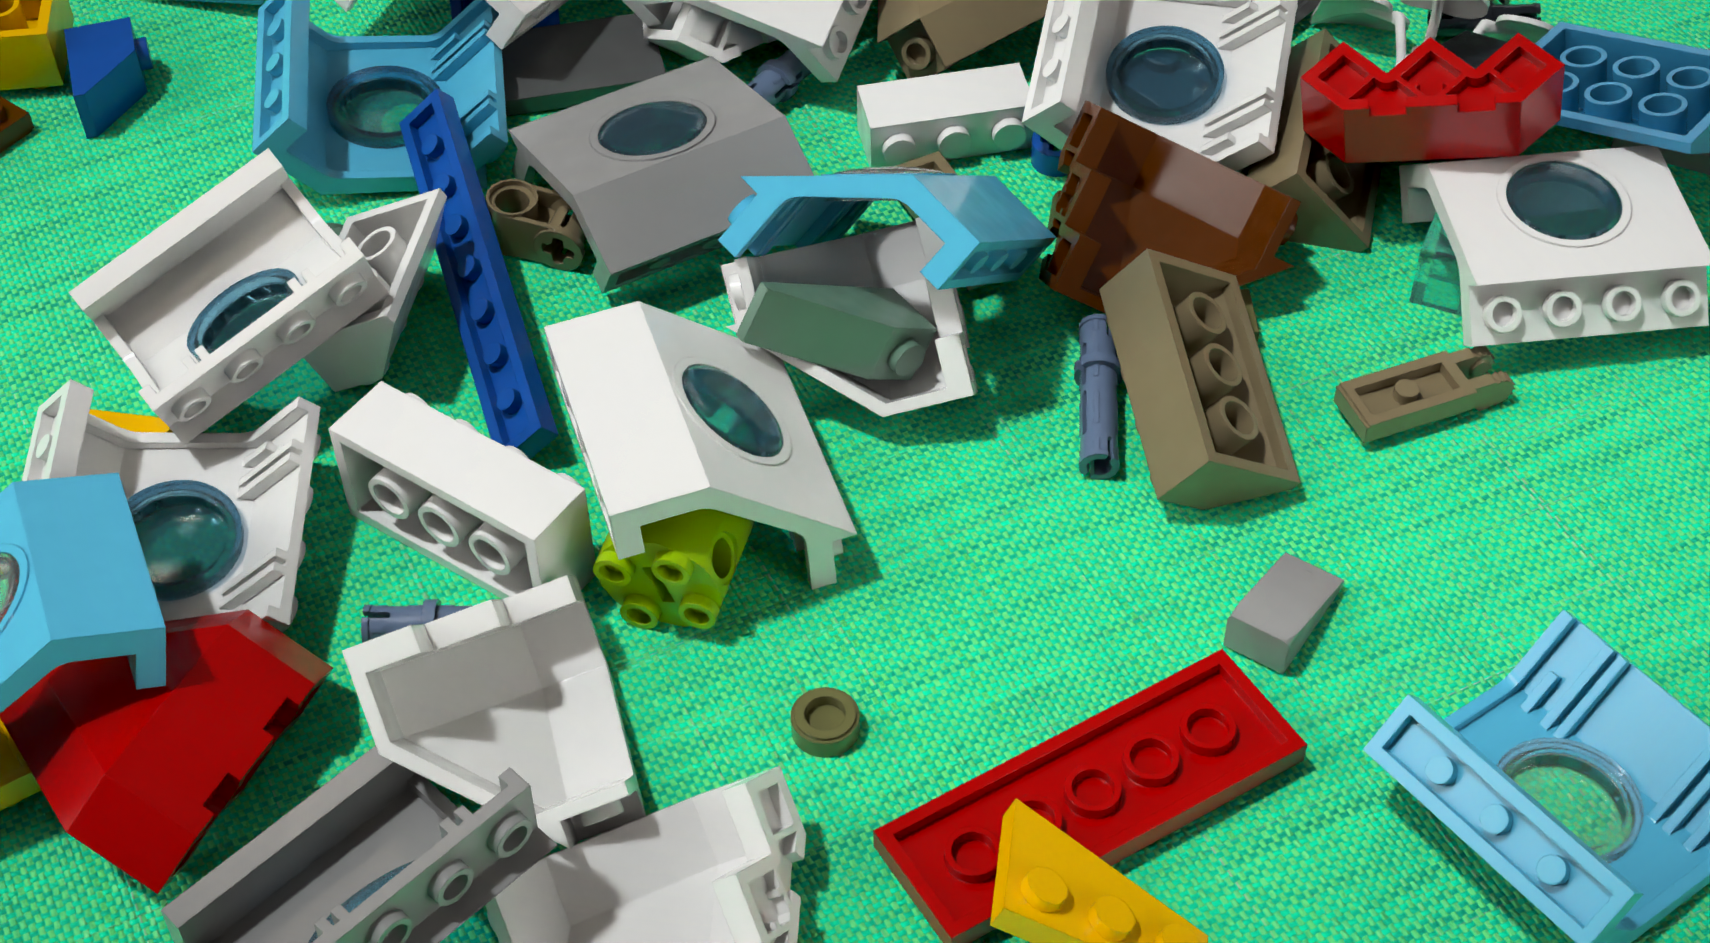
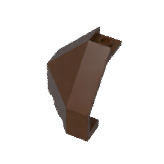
(1148, 192)

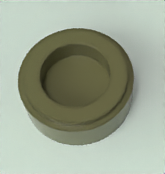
(825, 722)

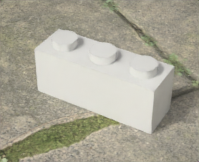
(945, 112)

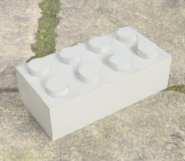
(460, 495)

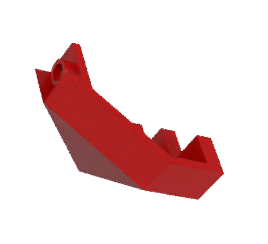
(1432, 104)
(158, 765)

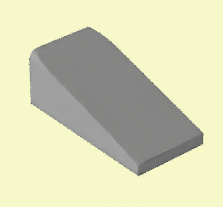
(1281, 612)

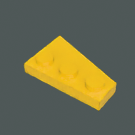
(1065, 894)

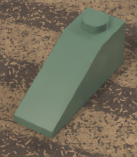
(839, 327)

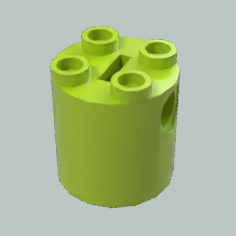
(680, 573)

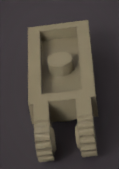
(1421, 392)

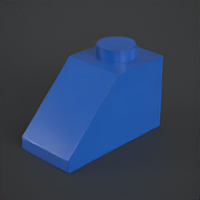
(106, 71)

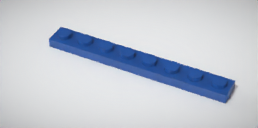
(478, 280)

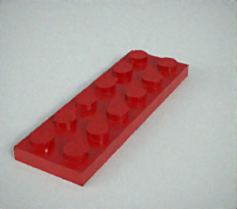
(1102, 782)

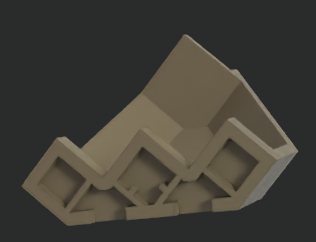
(941, 33)

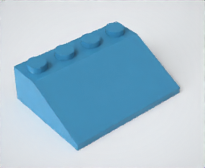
(1633, 87)

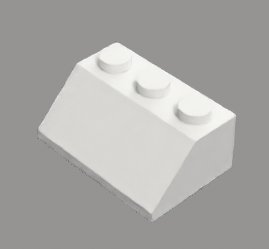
(399, 248)

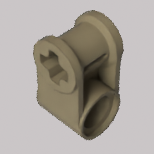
(535, 224)

